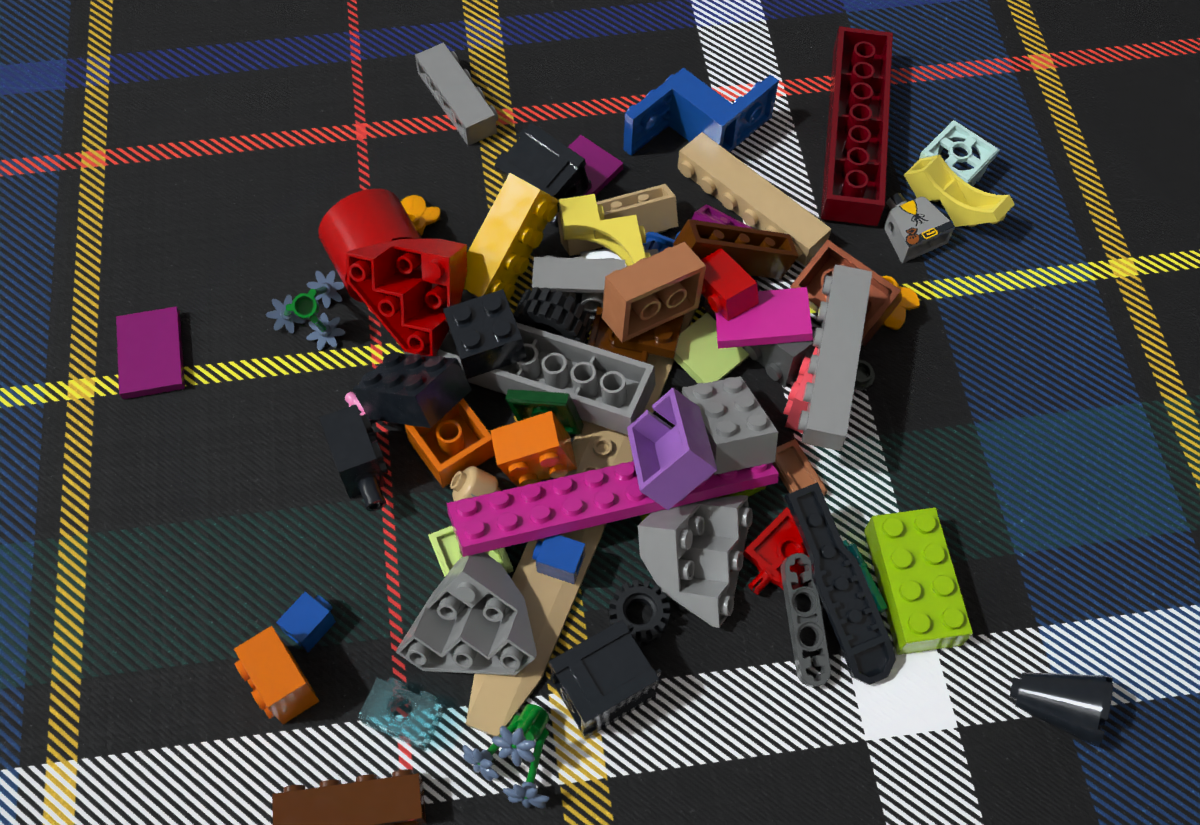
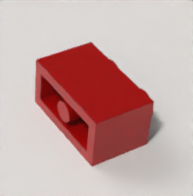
(728, 285)

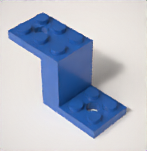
(695, 108)

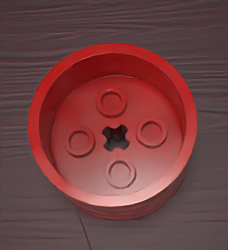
(363, 221)

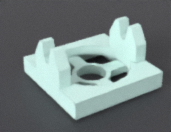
(956, 131)

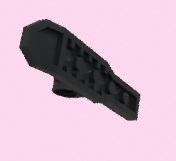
(842, 589)

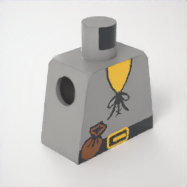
(915, 227)

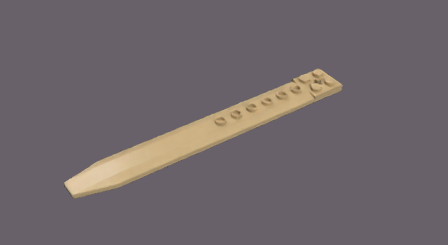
(549, 600)

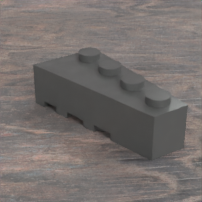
(780, 360)

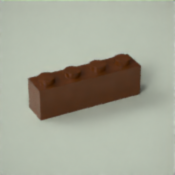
(755, 250)
(363, 802)

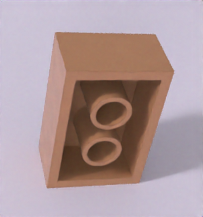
(652, 291)

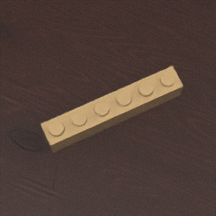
(751, 195)

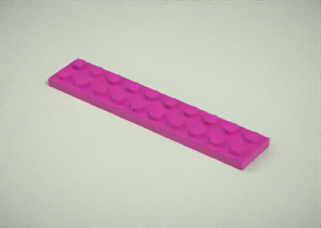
(575, 504)

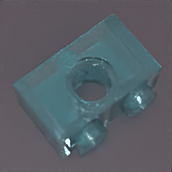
(414, 729)

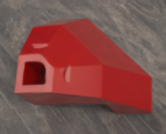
(409, 287)

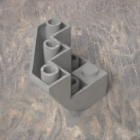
(698, 553)
(472, 623)

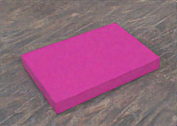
(777, 319)

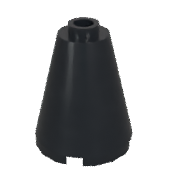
(1066, 701)

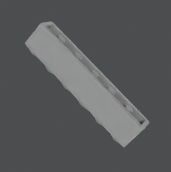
(836, 359)

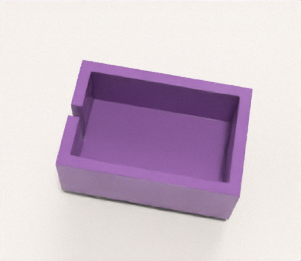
(671, 459)

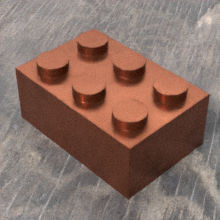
(882, 295)

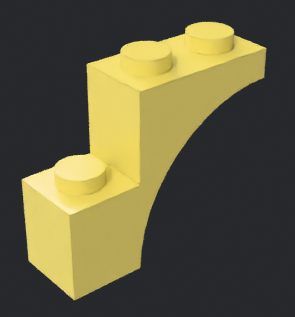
(964, 203)
(585, 220)

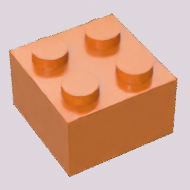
(452, 443)
(533, 449)
(274, 676)

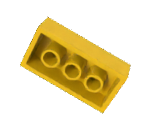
(508, 237)

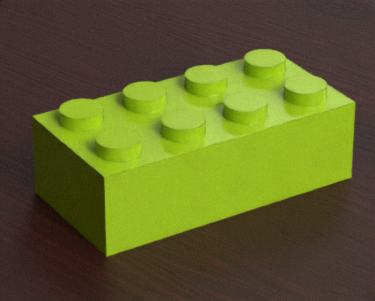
(917, 581)

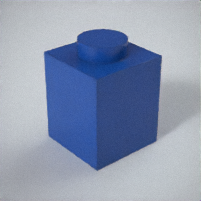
(559, 557)
(307, 620)

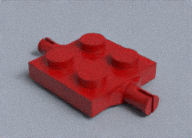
(772, 548)

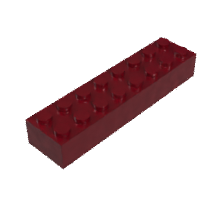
(857, 127)

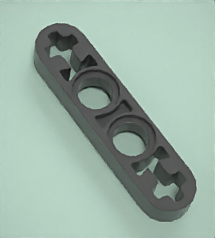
(799, 620)

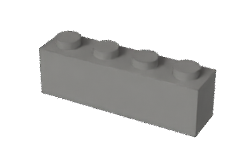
(456, 93)

